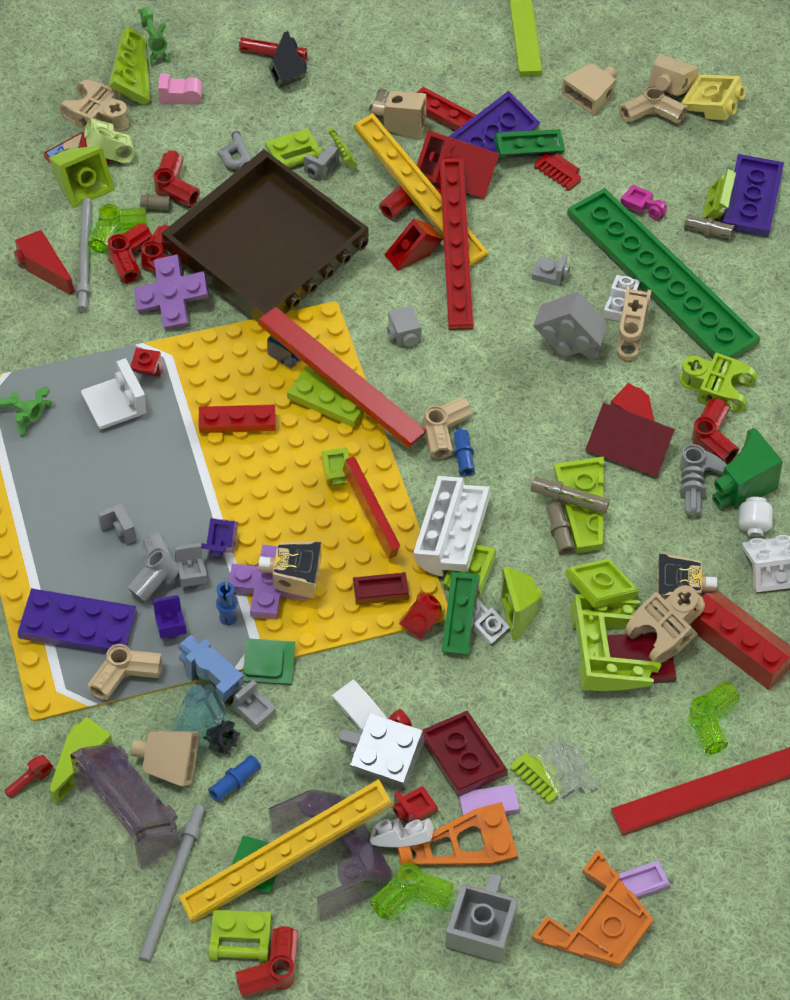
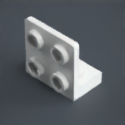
(117, 398)
(769, 562)

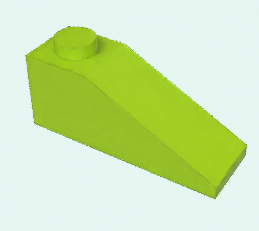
(81, 735)

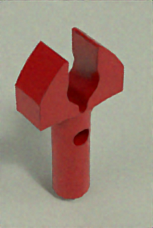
(38, 768)

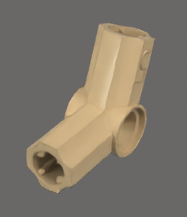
(652, 103)
(446, 417)
(111, 673)

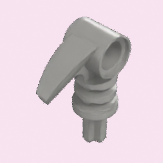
(692, 466)

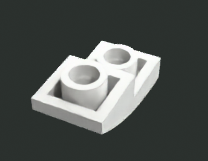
(614, 305)
(488, 623)
(356, 703)
(393, 834)

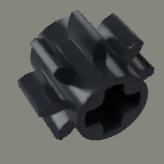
(222, 737)

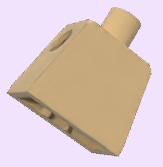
(670, 73)
(590, 87)
(403, 113)
(169, 755)

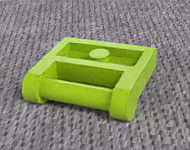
(293, 145)
(240, 927)

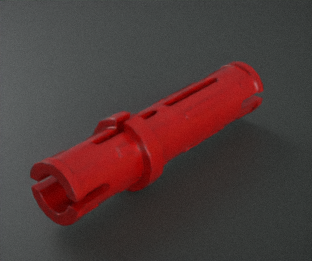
(265, 47)

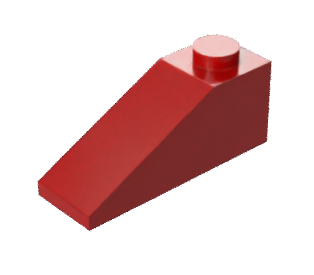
(42, 260)

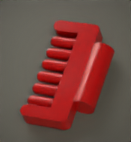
(562, 167)

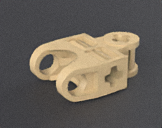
(97, 103)
(632, 322)
(679, 614)

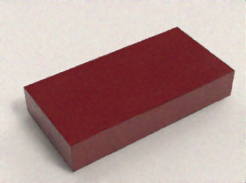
(380, 588)

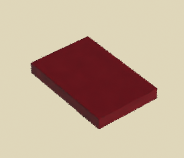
(630, 439)
(639, 649)
(463, 753)

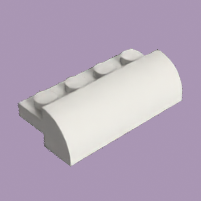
(451, 526)

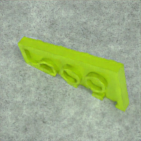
(131, 68)
(585, 523)

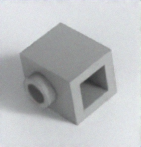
(404, 327)

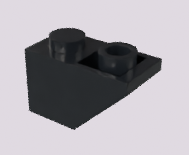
(286, 63)

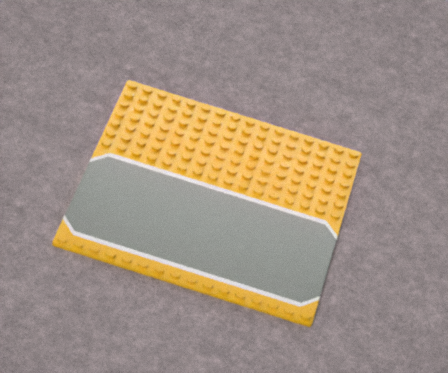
(173, 485)

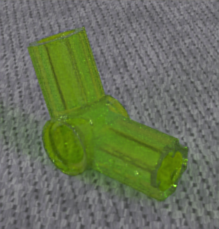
(111, 221)
(707, 725)
(397, 893)

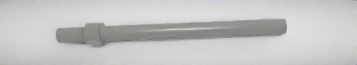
(83, 288)
(190, 834)

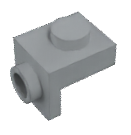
(191, 565)
(252, 705)

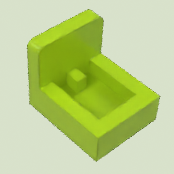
(333, 465)

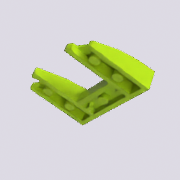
(597, 668)

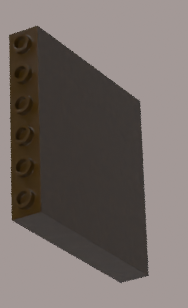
(266, 237)

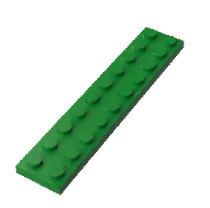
(668, 278)

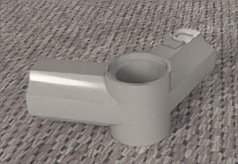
(159, 567)

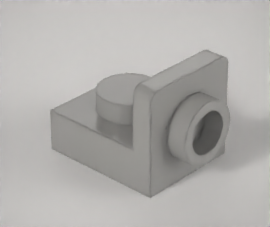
(324, 165)
(551, 271)
(118, 519)

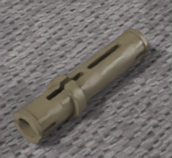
(540, 486)

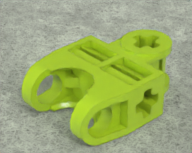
(708, 372)

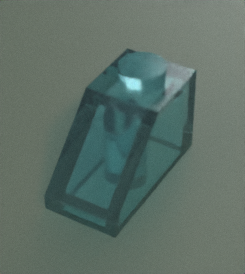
(199, 710)

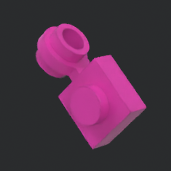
(641, 199)

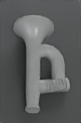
(239, 145)

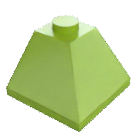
(82, 173)
(519, 599)

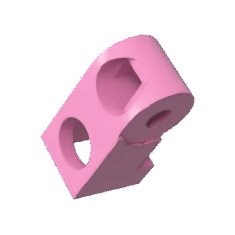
(179, 90)

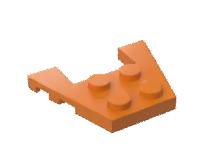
(610, 926)

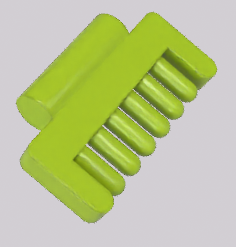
(343, 149)
(534, 766)

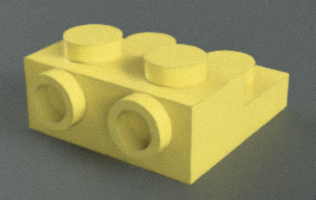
(715, 95)

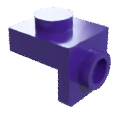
(221, 537)
(169, 617)

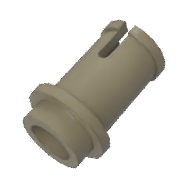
(154, 202)

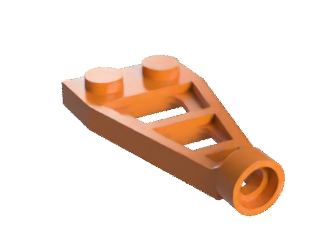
(494, 833)

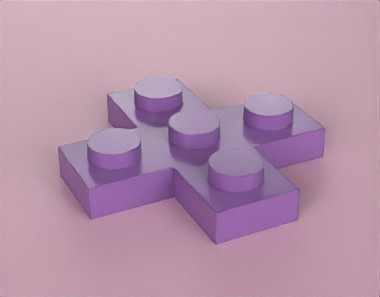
(171, 292)
(265, 598)

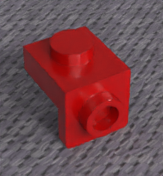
(147, 362)
(421, 615)
(414, 805)

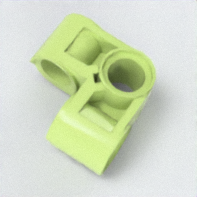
(102, 134)

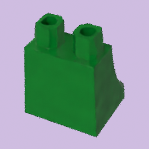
(750, 474)

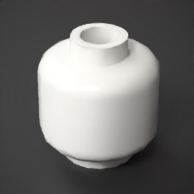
(755, 516)

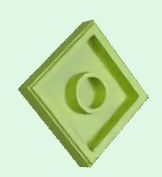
(601, 583)

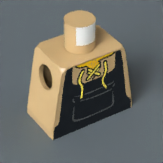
(294, 567)
(680, 571)

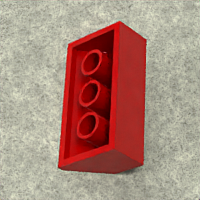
(742, 640)

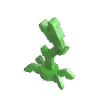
(156, 41)
(30, 410)

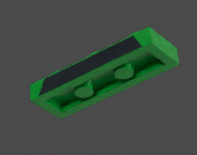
(529, 143)
(460, 613)

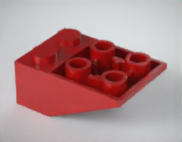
(478, 162)

